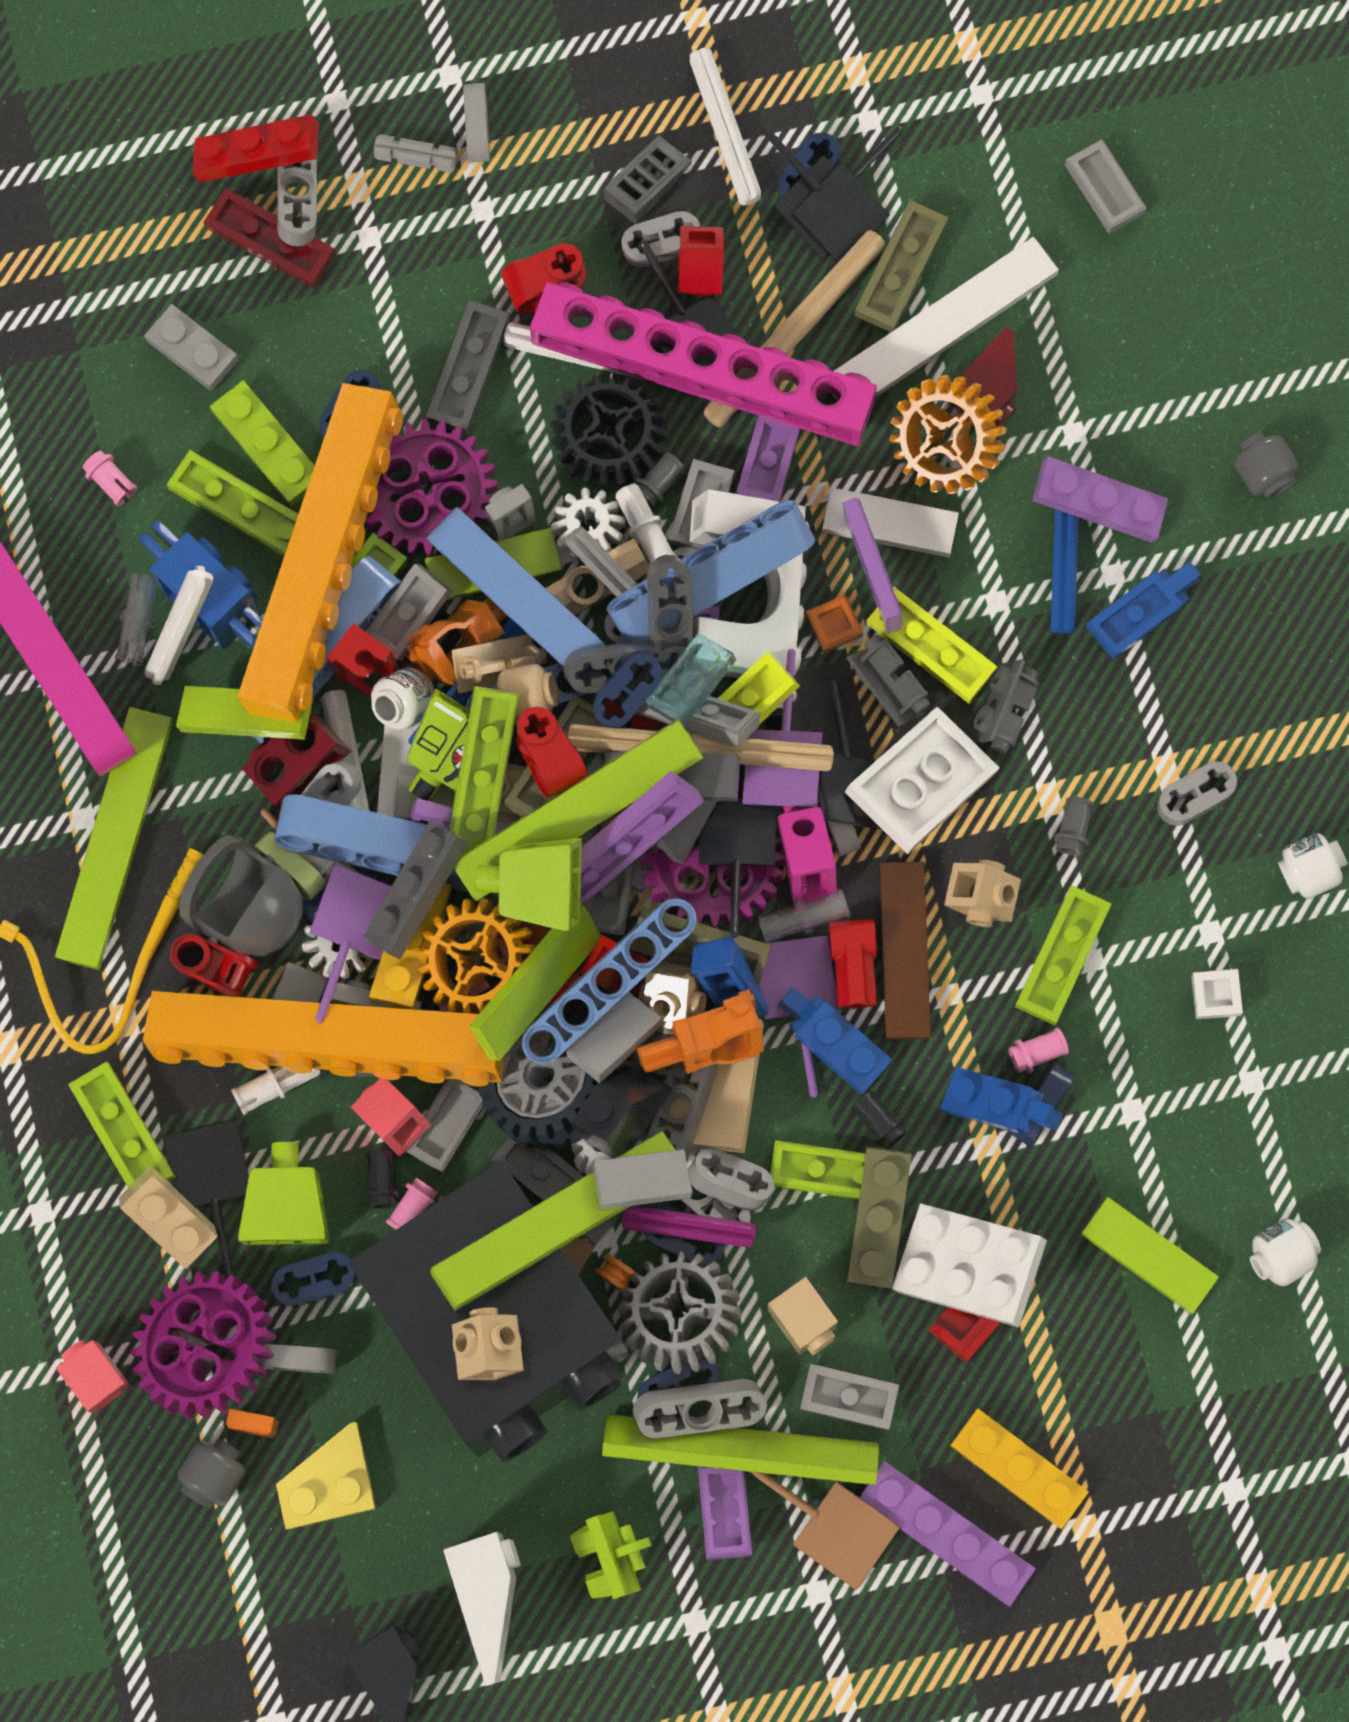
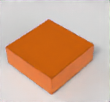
(834, 624)
(252, 1423)

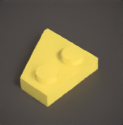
(328, 1483)

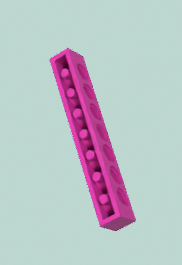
(717, 382)

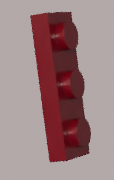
(256, 232)

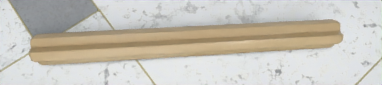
(811, 310)
(751, 752)

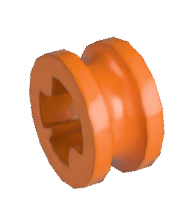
(615, 1273)

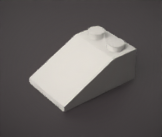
(485, 1590)

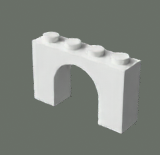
(778, 628)

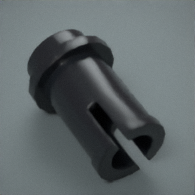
(879, 1120)
(381, 1180)

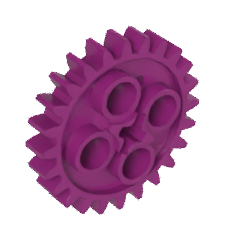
(416, 453)
(668, 874)
(221, 1307)

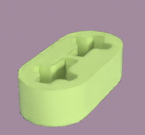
(302, 872)

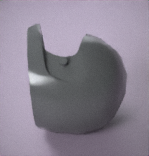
(255, 906)

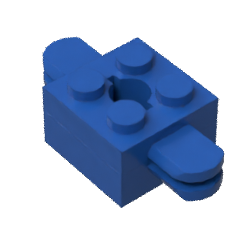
(230, 601)

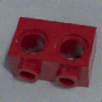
(299, 765)

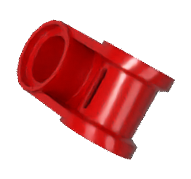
(528, 276)
(551, 758)
(221, 968)

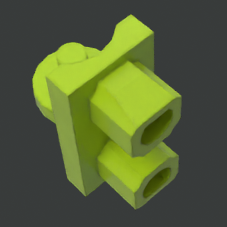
(617, 1554)

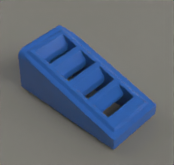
(725, 972)

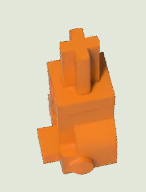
(476, 623)
(709, 1038)

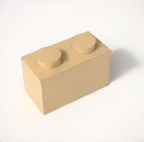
(168, 1217)
(804, 1318)

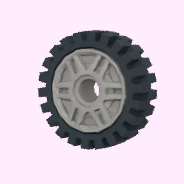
(535, 1112)

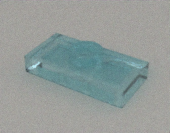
(691, 680)

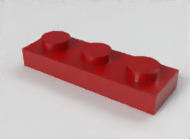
(255, 148)

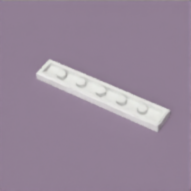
(953, 317)

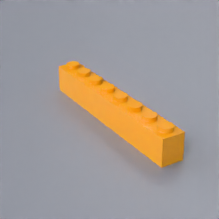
(321, 553)
(346, 1042)

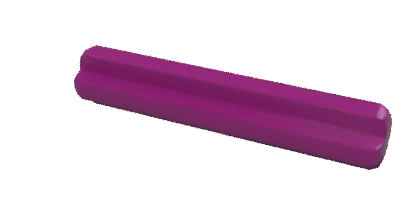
(689, 1226)

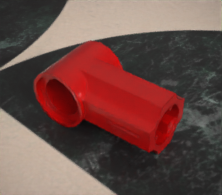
(853, 952)

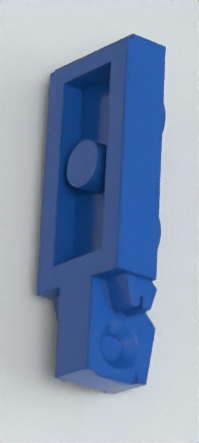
(1142, 609)
(834, 1040)
(997, 1102)

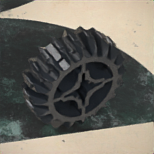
(593, 441)

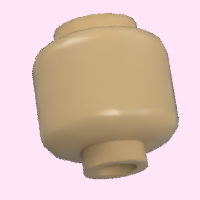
(533, 684)

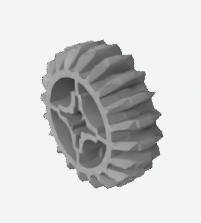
(644, 1307)

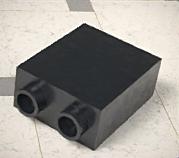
(563, 1331)

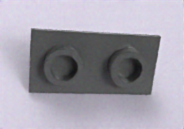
(1010, 687)
(900, 697)

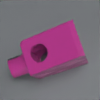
(807, 853)

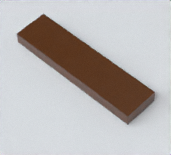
(904, 951)

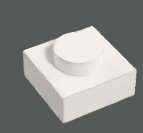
(1217, 994)

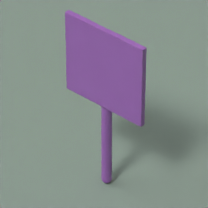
(783, 785)
(343, 918)
(809, 970)

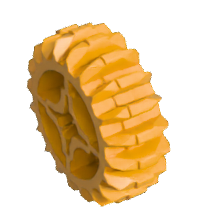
(961, 448)
(485, 941)

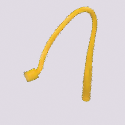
(161, 923)

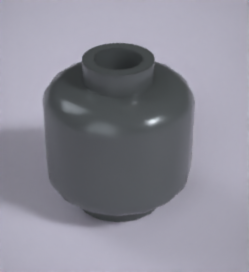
(1266, 465)
(211, 1473)

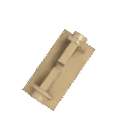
(484, 662)

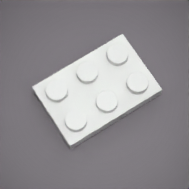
(922, 780)
(969, 1265)

